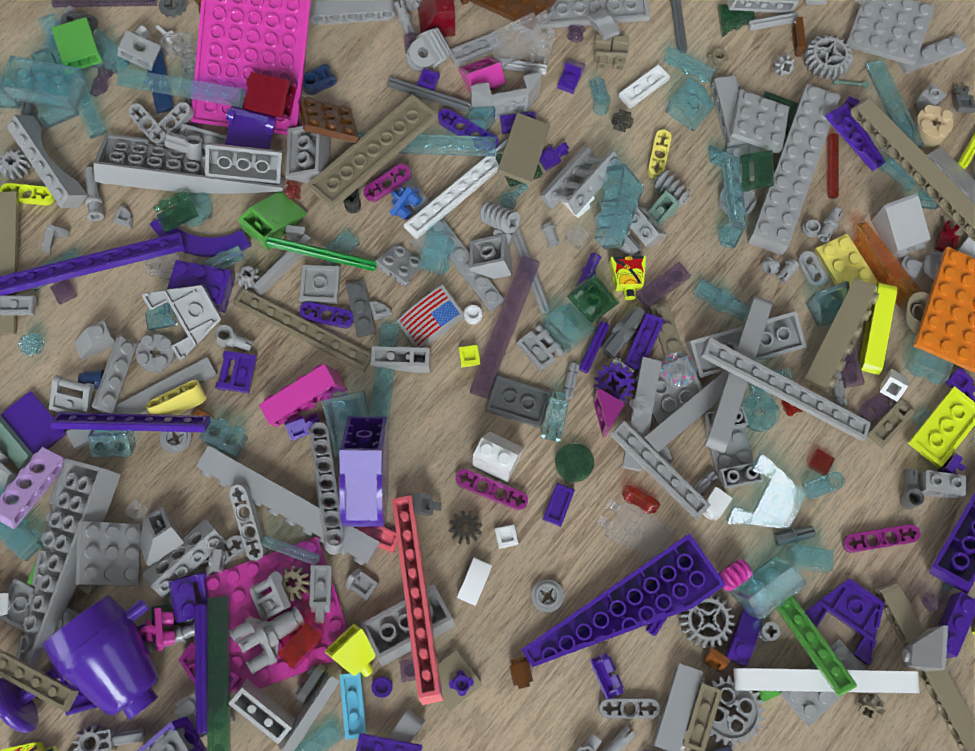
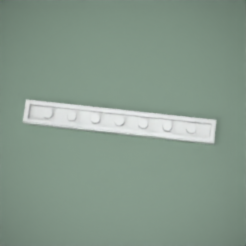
(454, 194)

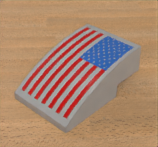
(430, 318)

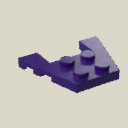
(855, 609)

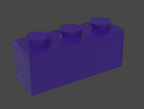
(958, 617)

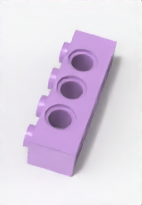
(27, 497)

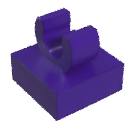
(951, 465)

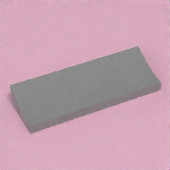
(780, 336)

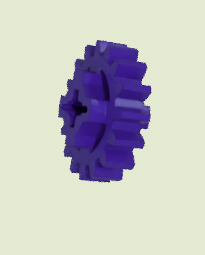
(622, 382)

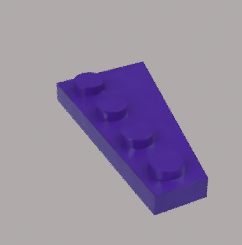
(855, 136)

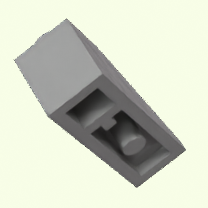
(402, 358)

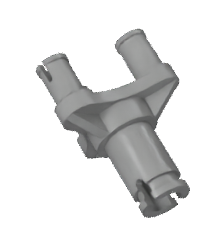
(267, 635)

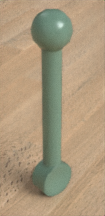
(865, 84)

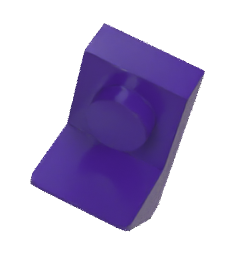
(571, 75)

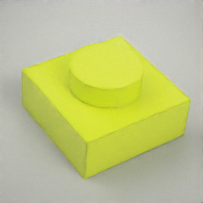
(469, 356)

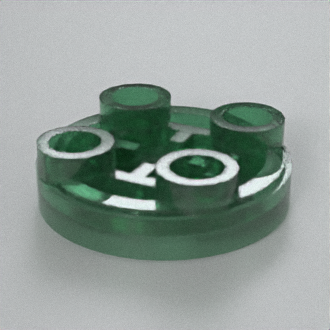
(574, 462)

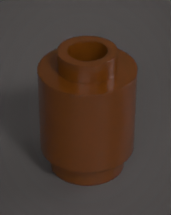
(521, 672)

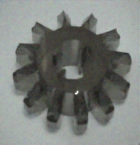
(471, 530)

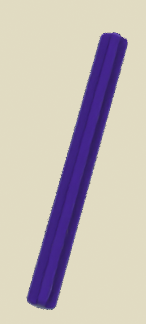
(201, 668)

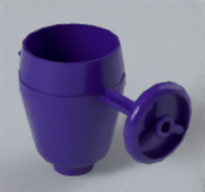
(100, 658)

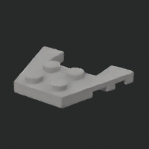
(193, 309)

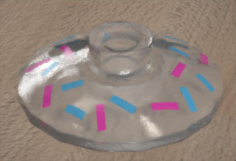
(674, 376)

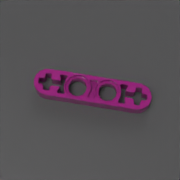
(492, 487)
(881, 541)

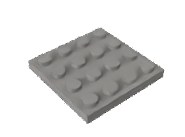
(891, 29)

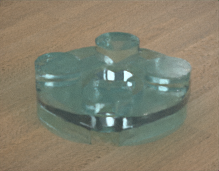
(205, 208)
(767, 406)

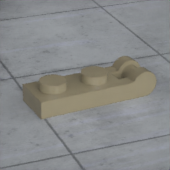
(891, 423)

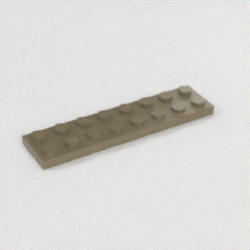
(372, 151)

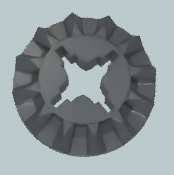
(165, 7)

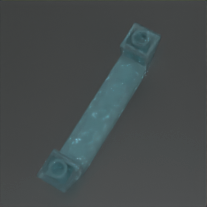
(731, 232)

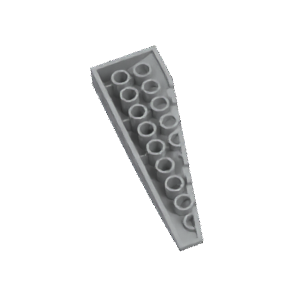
(150, 166)

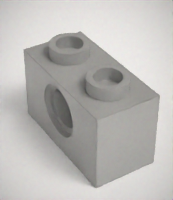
(128, 51)

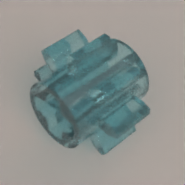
(31, 344)

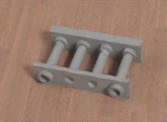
(571, 174)

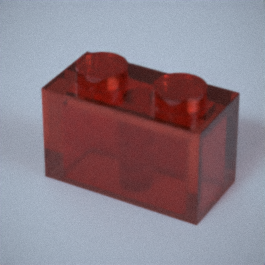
(301, 646)

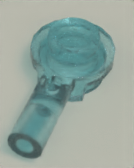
(509, 199)

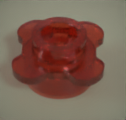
(292, 191)
(790, 411)

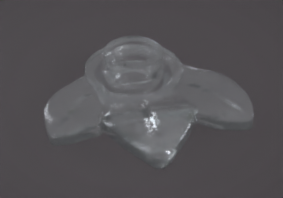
(164, 265)

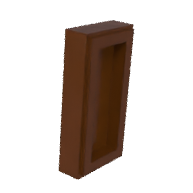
(798, 36)

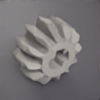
(14, 164)

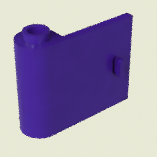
(249, 128)

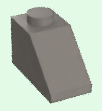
(94, 340)

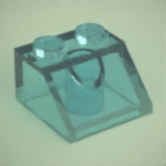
(690, 104)
(568, 326)

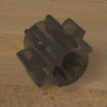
(622, 120)

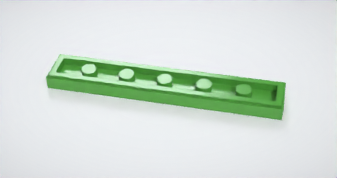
(816, 647)

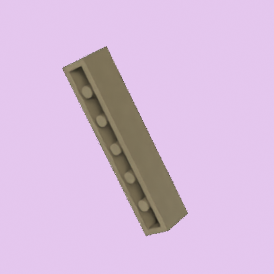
(841, 335)

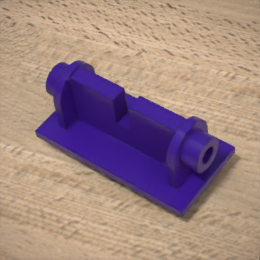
(609, 684)

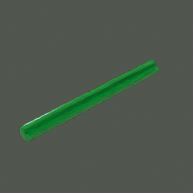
(321, 253)

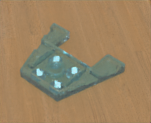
(777, 503)

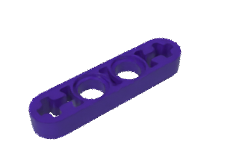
(456, 119)

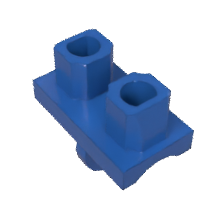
(402, 200)

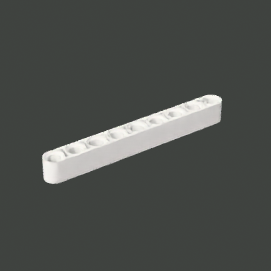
(814, 680)

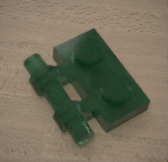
(177, 214)

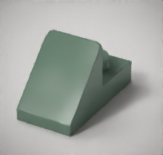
(664, 207)

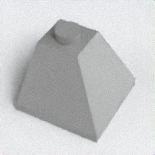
(491, 256)
(927, 650)

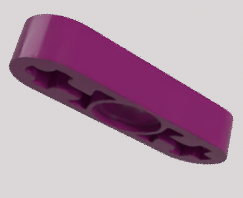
(395, 184)

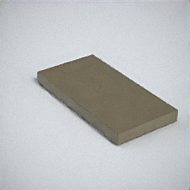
(523, 149)

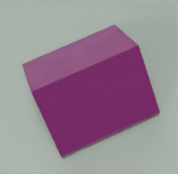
(607, 410)

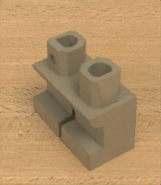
(607, 53)

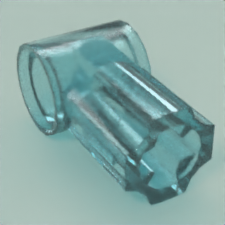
(600, 97)
(822, 485)

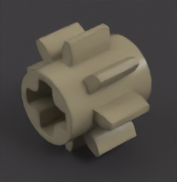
(870, 706)

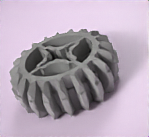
(817, 57)
(713, 626)

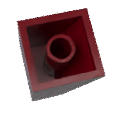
(437, 14)
(270, 95)

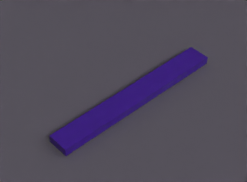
(131, 422)

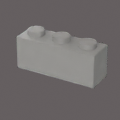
(262, 711)

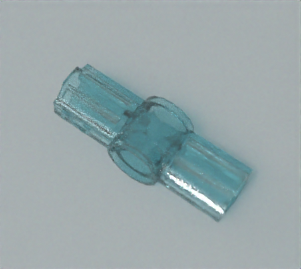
(722, 300)

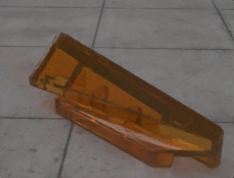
(884, 264)

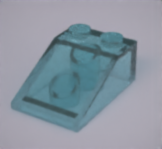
(337, 411)

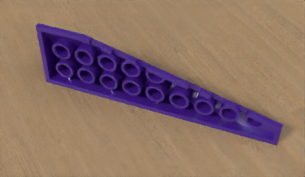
(658, 589)

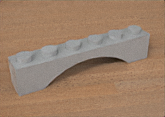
(63, 188)

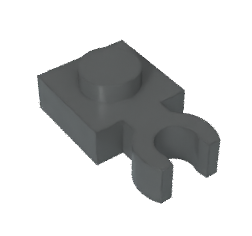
(963, 102)

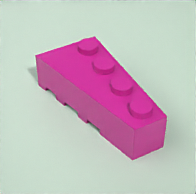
(302, 394)

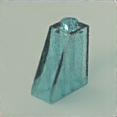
(108, 52)

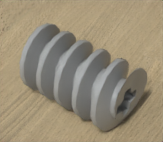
(666, 182)
(500, 217)

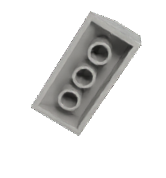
(243, 163)
(390, 629)

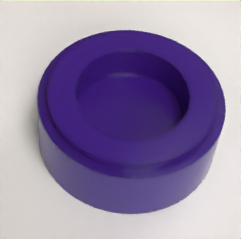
(382, 687)

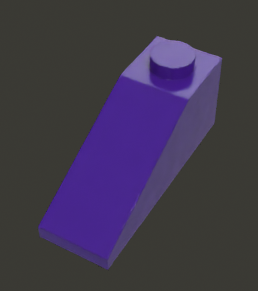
(743, 639)

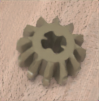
(297, 576)

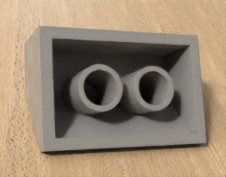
(306, 154)

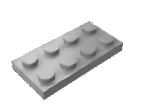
(812, 704)

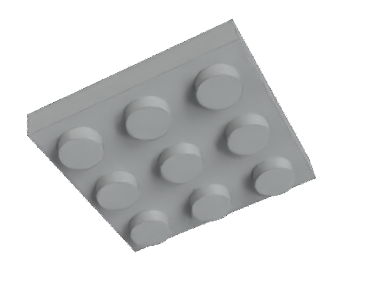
(759, 121)
(670, 399)
(107, 554)

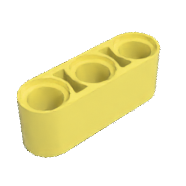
(178, 400)

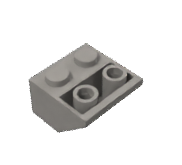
(159, 536)

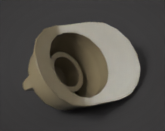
(915, 310)

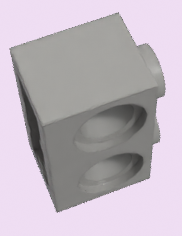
(647, 227)
(942, 484)

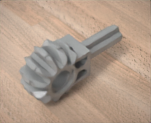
(107, 739)

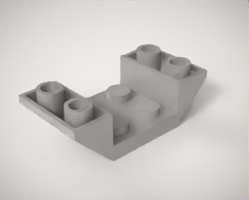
(508, 102)
(736, 463)

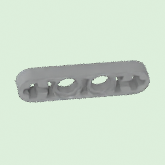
(244, 522)

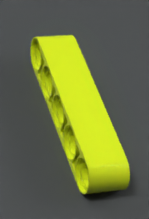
(878, 330)

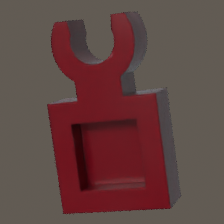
(947, 237)

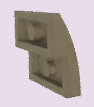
(448, 667)

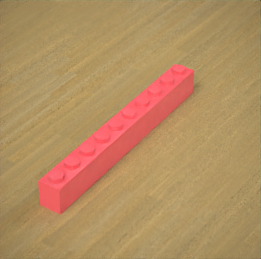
(417, 602)

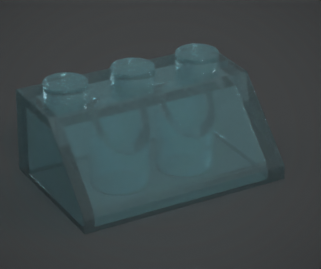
(769, 587)

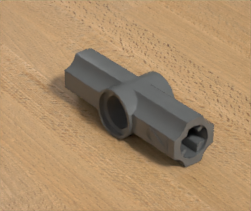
(623, 332)

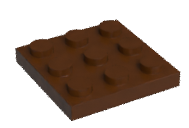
(327, 119)

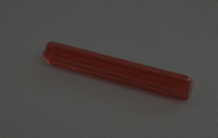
(833, 166)

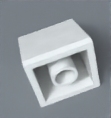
(497, 456)

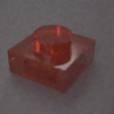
(821, 462)

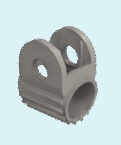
(433, 48)

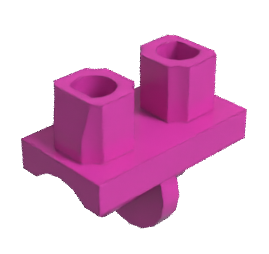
(162, 638)

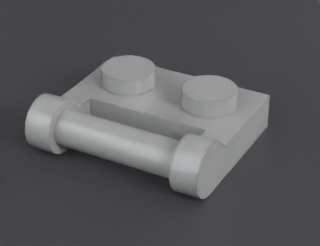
(68, 402)
(274, 601)

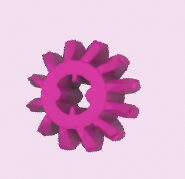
(735, 574)

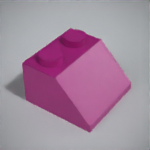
(483, 71)

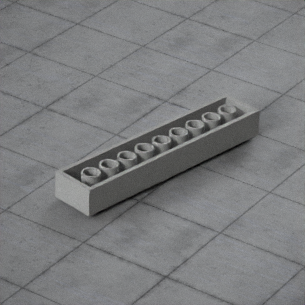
(794, 170)

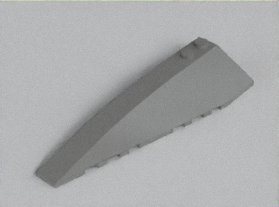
(79, 495)

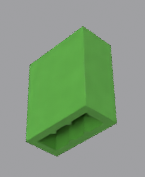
(77, 44)

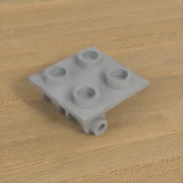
(399, 263)

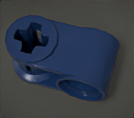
(320, 79)

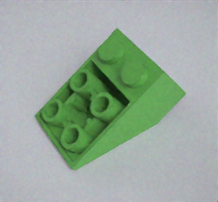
(271, 218)

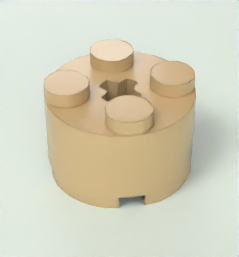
(934, 125)

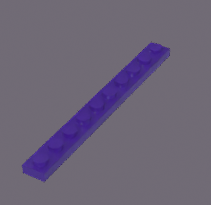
(91, 263)

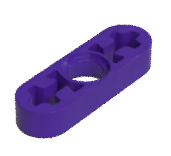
(322, 308)

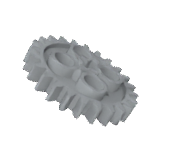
(722, 727)

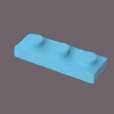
(352, 705)

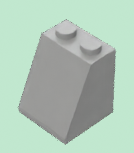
(902, 226)

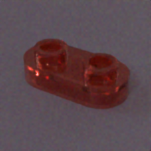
(641, 499)

